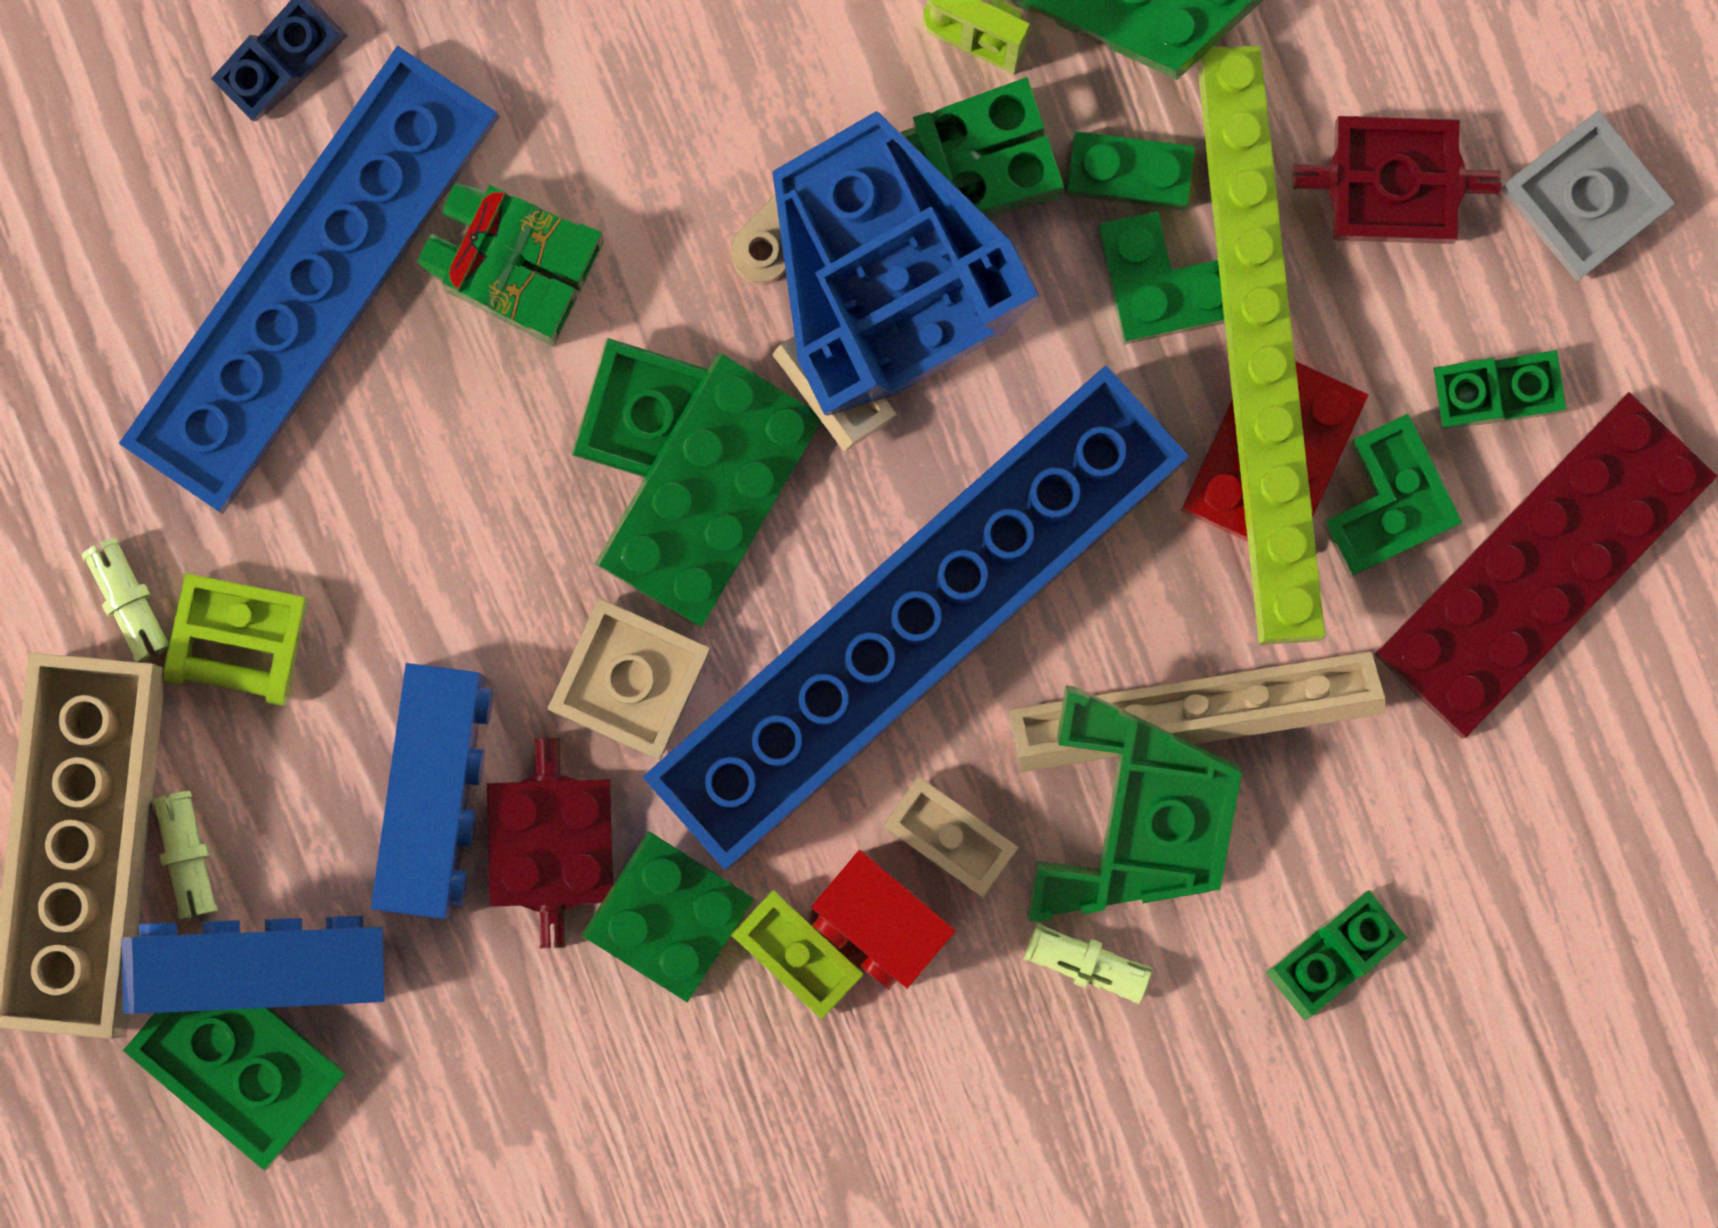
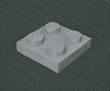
(1587, 196)

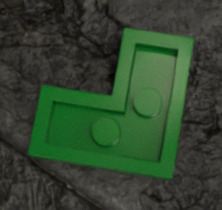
(1146, 292)
(1408, 502)

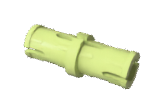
(126, 600)
(184, 855)
(1087, 963)

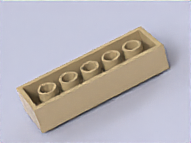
(77, 842)

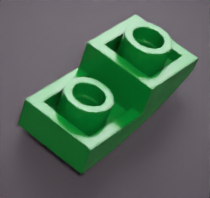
(1500, 390)
(1336, 954)

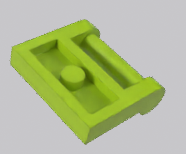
(980, 28)
(237, 618)

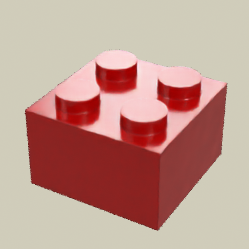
(881, 920)

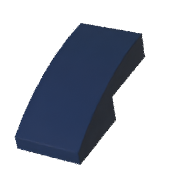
(279, 58)

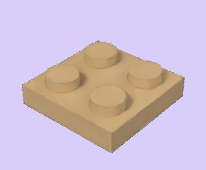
(629, 679)

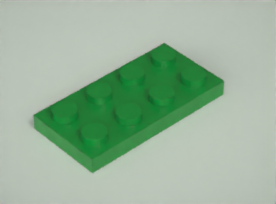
(709, 490)

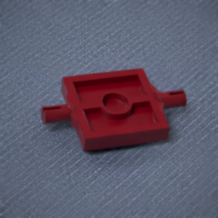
(1396, 179)
(549, 842)

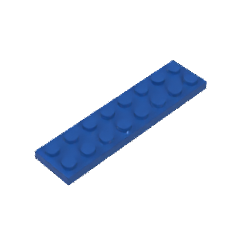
(309, 279)

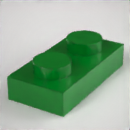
(1130, 170)

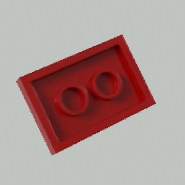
(1328, 419)

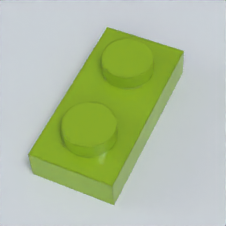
(797, 954)

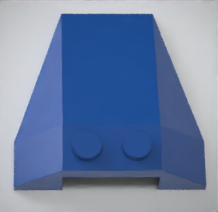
(888, 266)

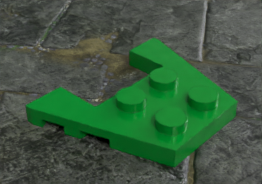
(1153, 32)
(1164, 819)

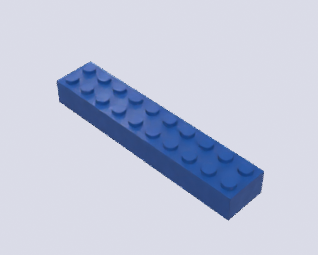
(915, 618)

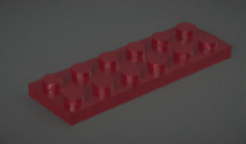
(1545, 565)

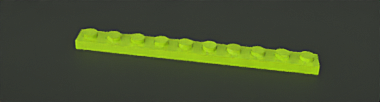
(1260, 347)

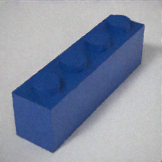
(429, 791)
(252, 968)

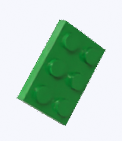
(239, 1073)

